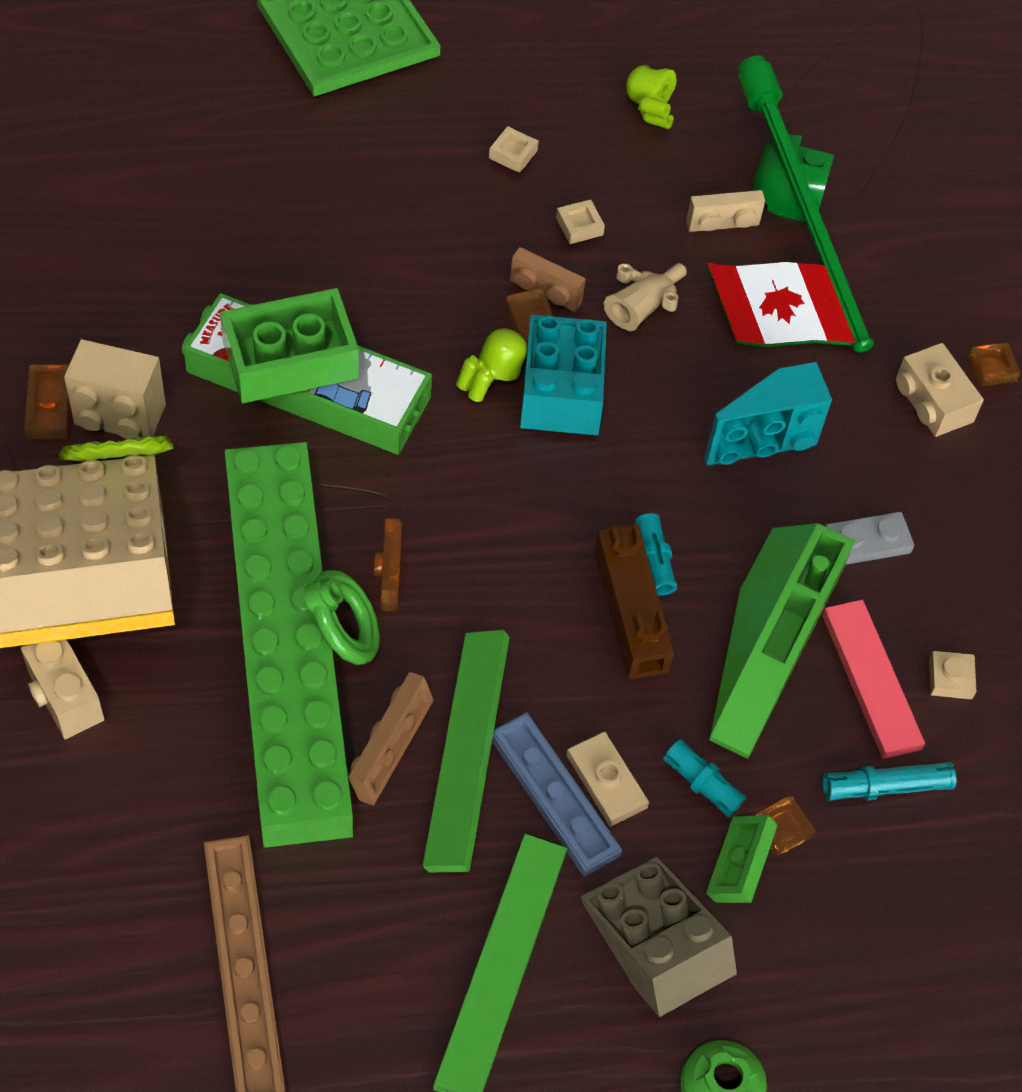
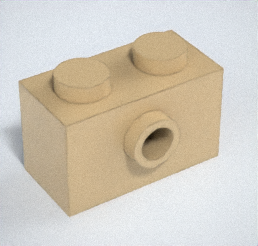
(938, 389)
(62, 686)

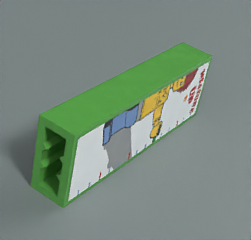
(374, 408)

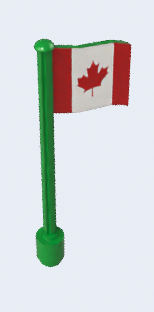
(785, 299)

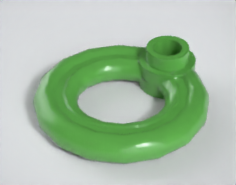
(323, 599)

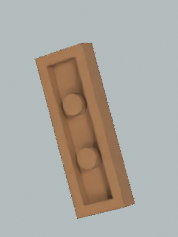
(390, 738)

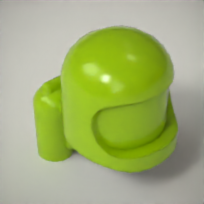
(651, 92)
(498, 360)

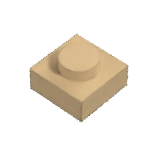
(513, 149)
(580, 221)
(952, 675)

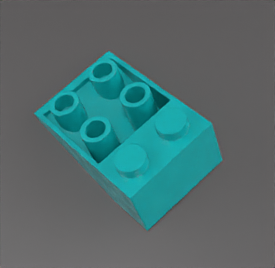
(564, 375)
(771, 417)

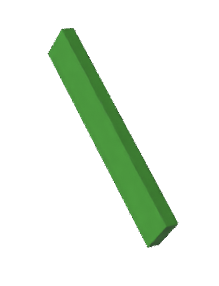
(466, 753)
(501, 967)

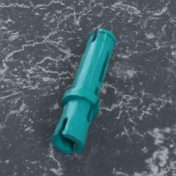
(875, 782)

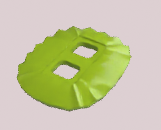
(110, 449)

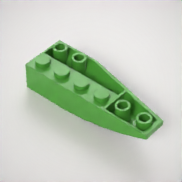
(772, 625)

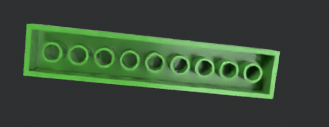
(286, 656)

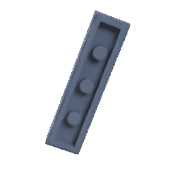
(556, 794)

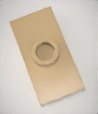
(607, 779)

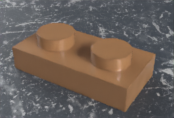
(560, 284)

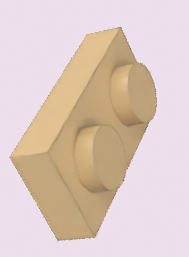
(725, 211)

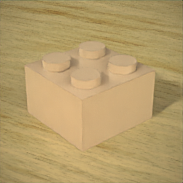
(115, 390)

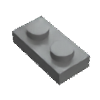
(876, 537)

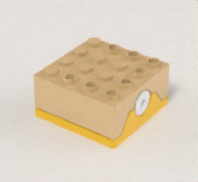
(82, 551)

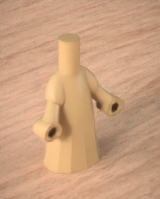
(637, 301)

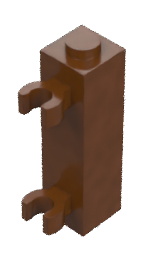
(633, 601)

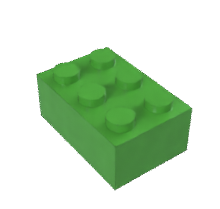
(290, 345)

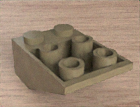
(661, 935)

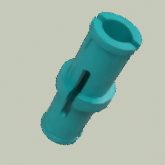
(658, 553)
(704, 778)

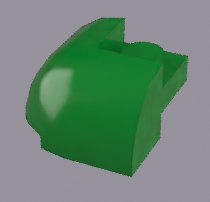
(774, 183)

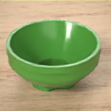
(700, 1066)

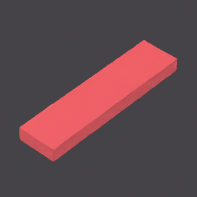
(873, 679)

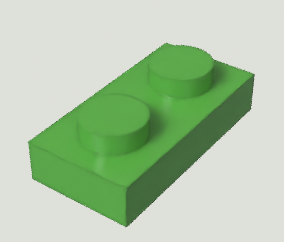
(742, 859)

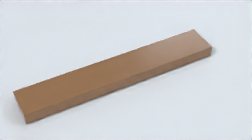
(243, 966)

